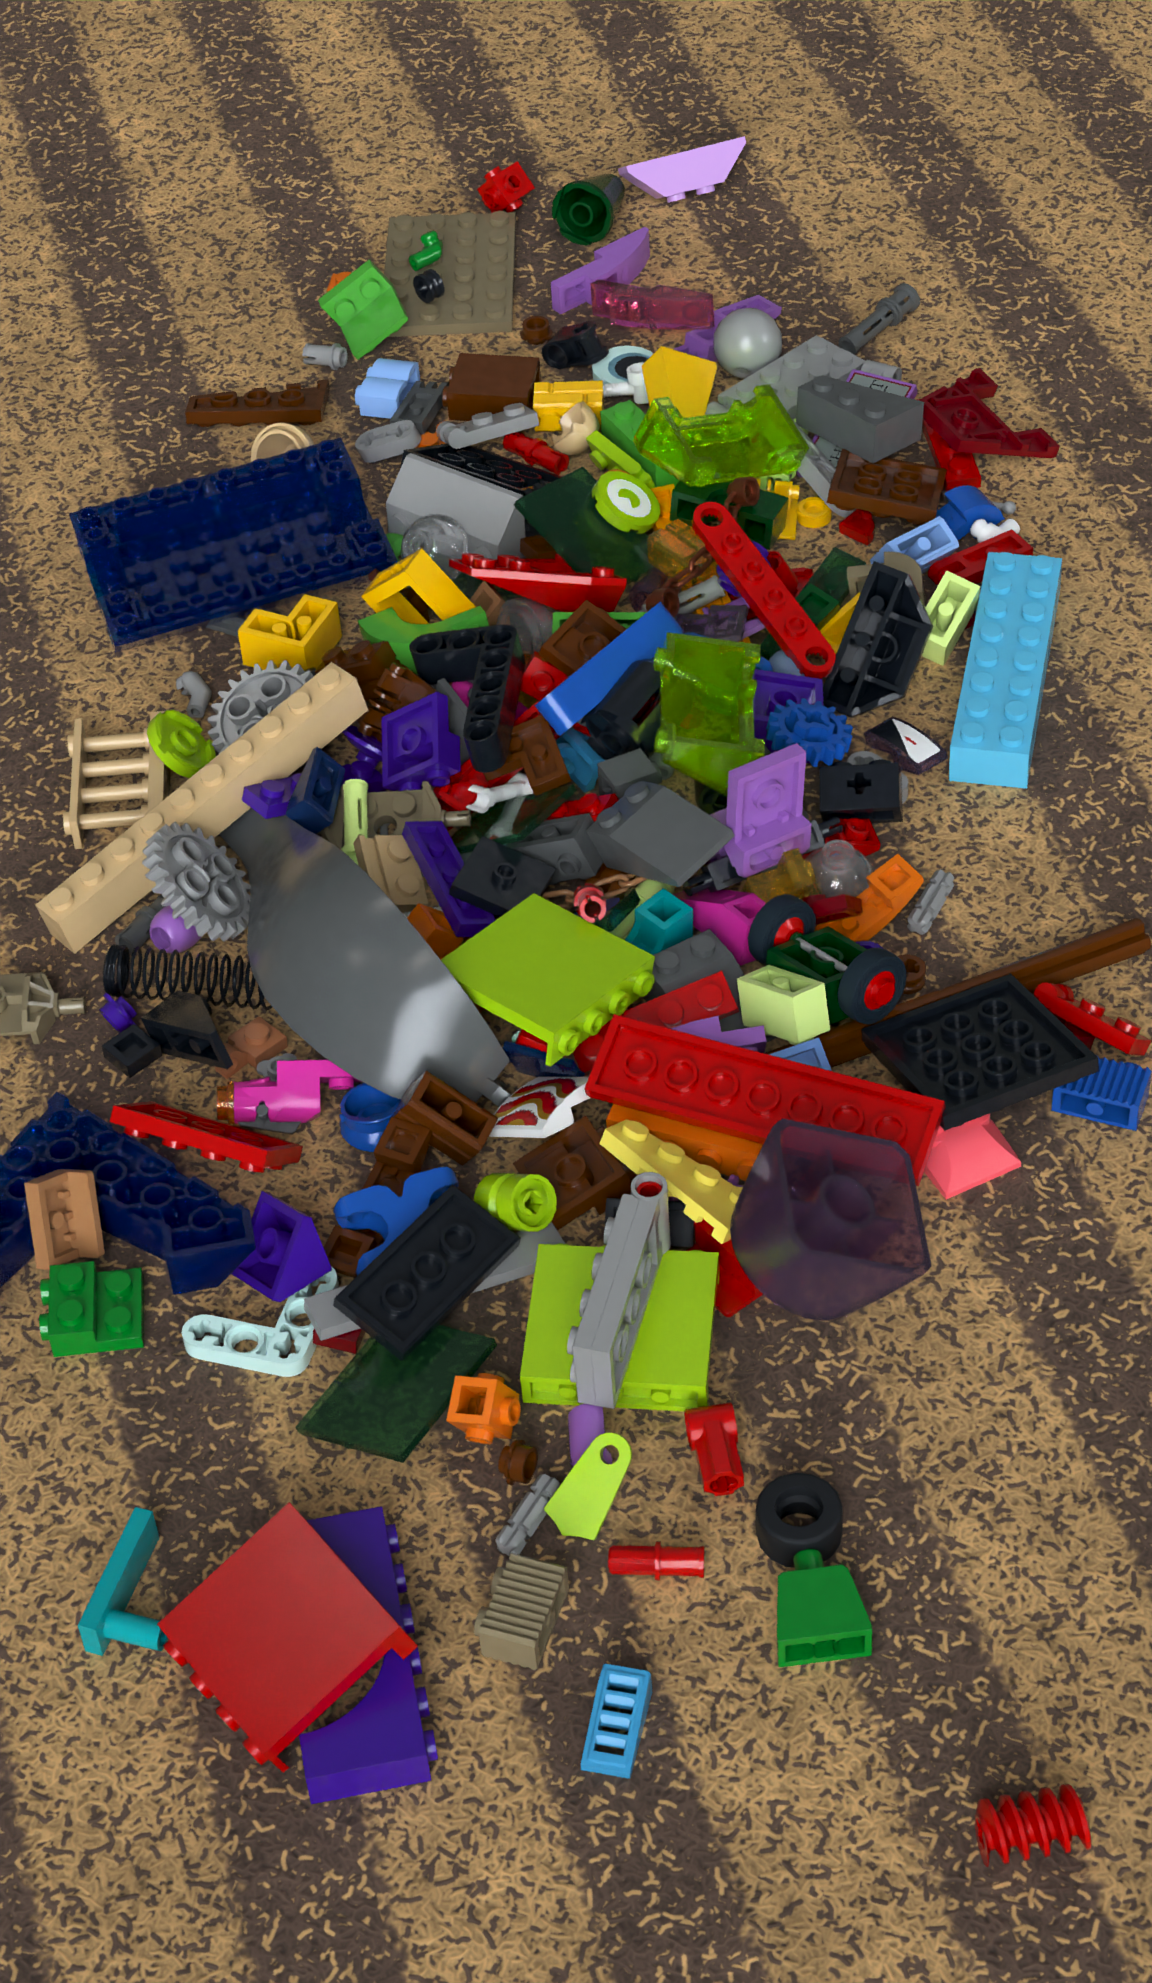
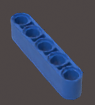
(596, 677)

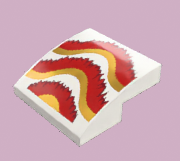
(540, 1107)

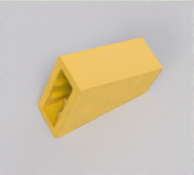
(681, 378)

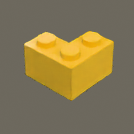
(298, 638)

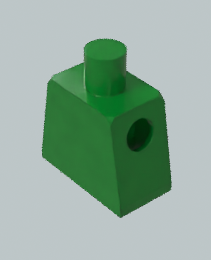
(819, 1614)

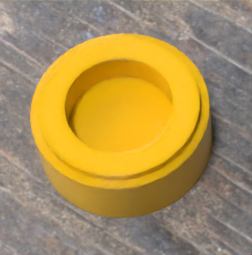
(813, 513)

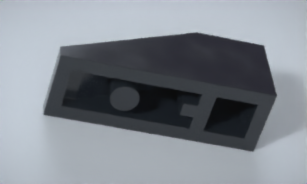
(186, 1030)

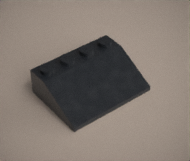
(485, 466)

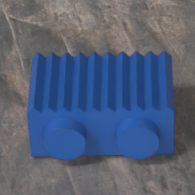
(1109, 1096)

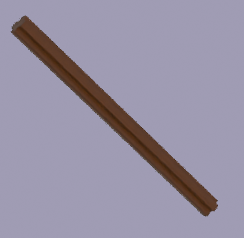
(1050, 966)

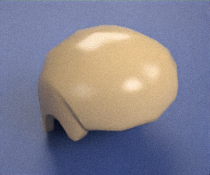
(576, 427)

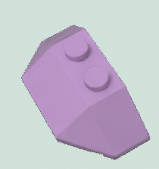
(685, 171)

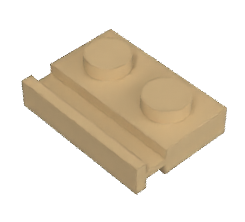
(392, 869)

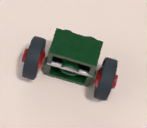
(856, 979)

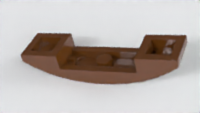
(397, 1156)

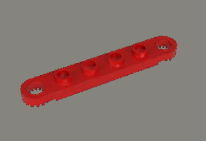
(763, 590)

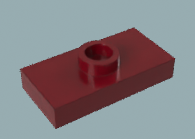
(834, 907)

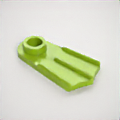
(590, 1489)

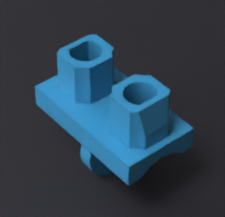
(579, 759)

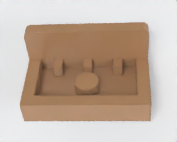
(64, 1217)

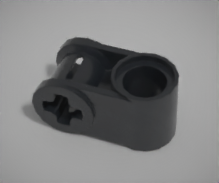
(574, 346)

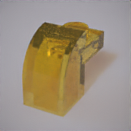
(791, 877)

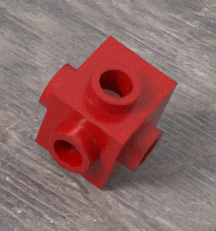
(505, 188)

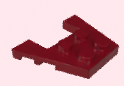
(974, 428)

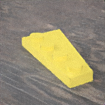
(695, 1184)

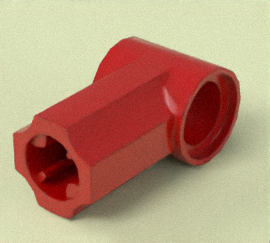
(714, 1439)

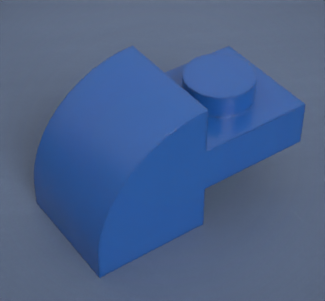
(965, 507)

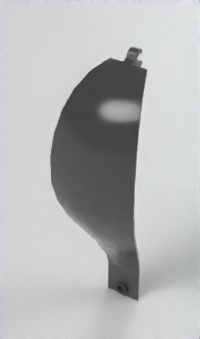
(355, 969)

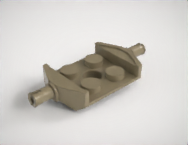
(396, 808)
(32, 1006)

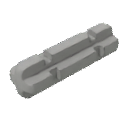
(930, 902)
(527, 1516)

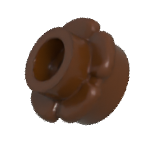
(536, 330)
(518, 1462)

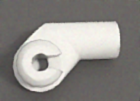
(985, 531)

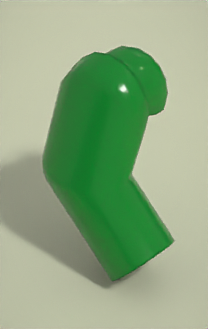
(430, 252)

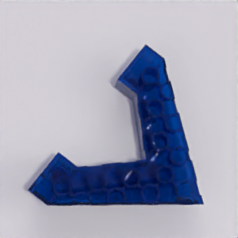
(137, 1198)

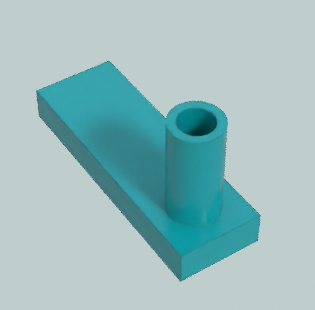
(105, 1613)

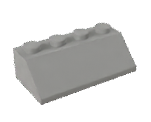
(479, 506)

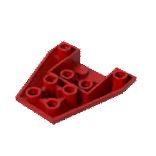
(546, 580)

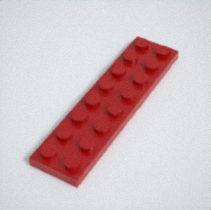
(751, 1091)

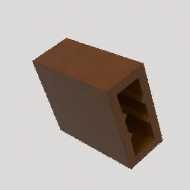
(489, 384)

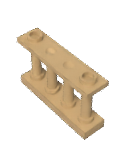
(152, 790)

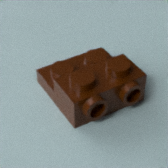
(580, 638)
(578, 1171)

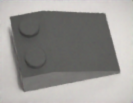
(657, 835)
(695, 960)

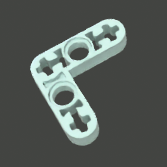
(271, 1341)

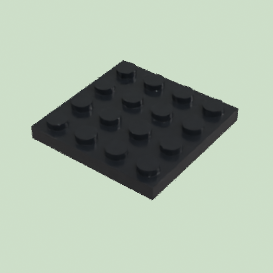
(980, 1050)

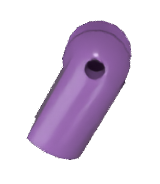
(584, 1425)

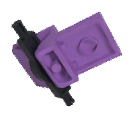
(765, 818)

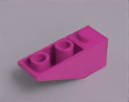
(727, 916)

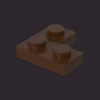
(538, 753)

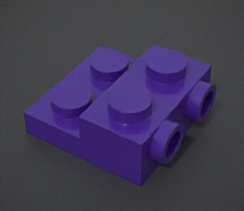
(419, 745)

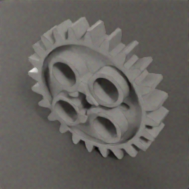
(253, 700)
(198, 881)

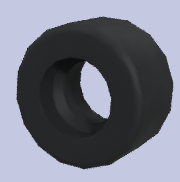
(802, 1495)

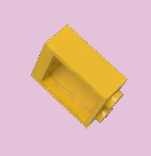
(426, 580)

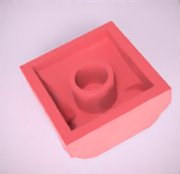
(969, 1156)

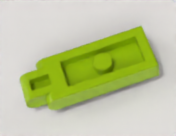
(609, 456)

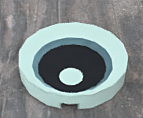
(613, 367)

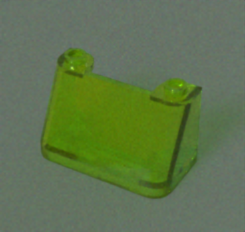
(718, 448)
(707, 707)

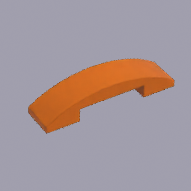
(887, 894)

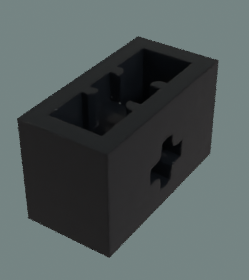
(881, 793)

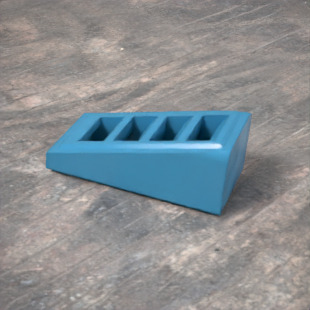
(621, 1689)

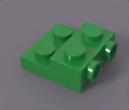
(92, 1309)

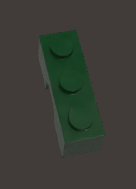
(760, 522)

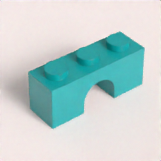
(661, 923)

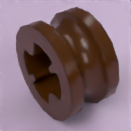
(916, 978)

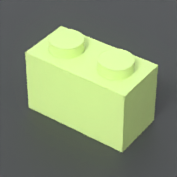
(949, 613)
(784, 1003)

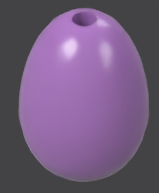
(171, 932)

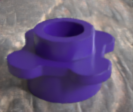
(118, 1013)

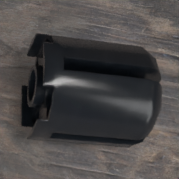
(611, 720)

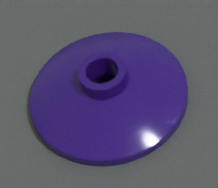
(369, 747)

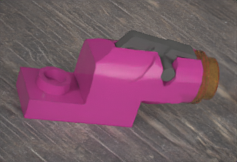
(281, 1103)

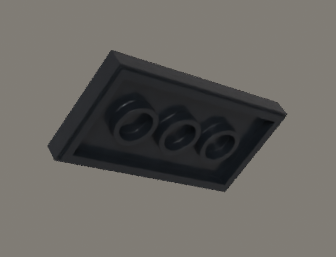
(426, 1272)

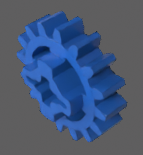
(813, 728)

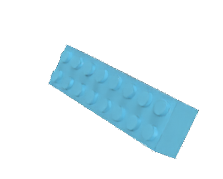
(1005, 670)

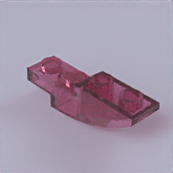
(652, 308)

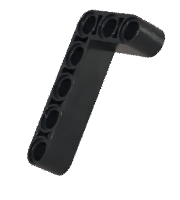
(497, 666)

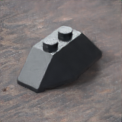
(879, 644)

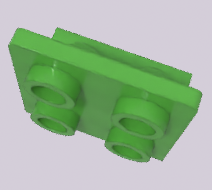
(365, 308)

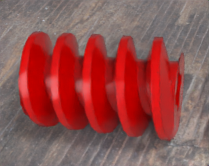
(1031, 1823)

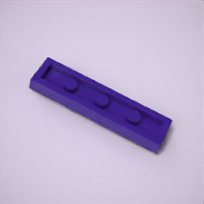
(272, 796)
(440, 865)

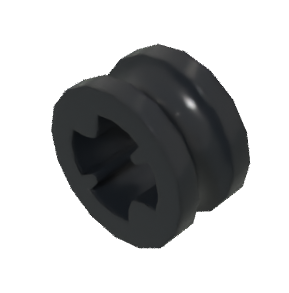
(428, 285)

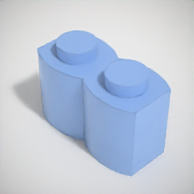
(386, 387)

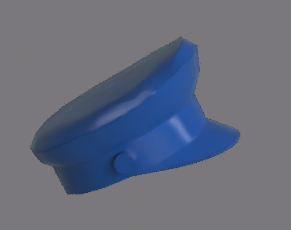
(365, 1116)

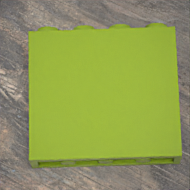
(551, 973)
(672, 1344)

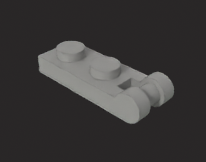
(487, 426)

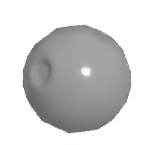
(747, 341)

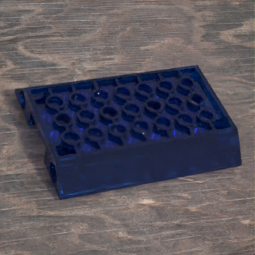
(227, 529)

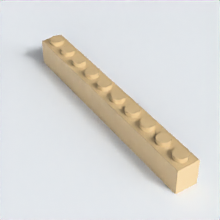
(207, 800)

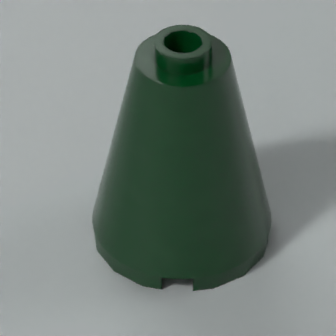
(588, 208)

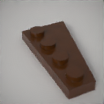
(260, 406)

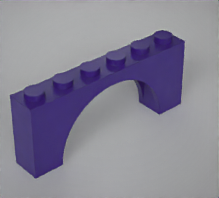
(382, 1737)

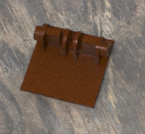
(403, 689)

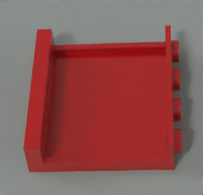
(280, 1634)

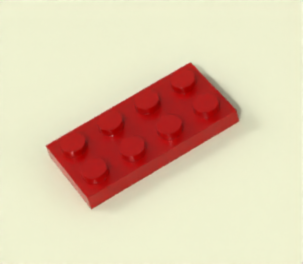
(213, 1137)

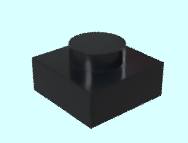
(131, 1050)

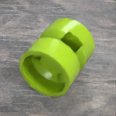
(518, 1200)

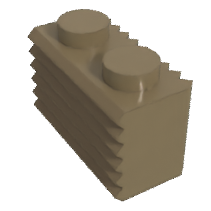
(522, 1610)

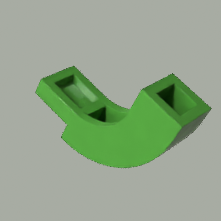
(399, 634)

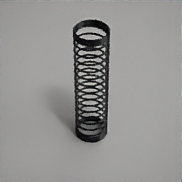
(124, 962)

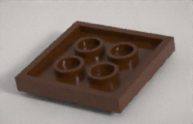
(887, 487)

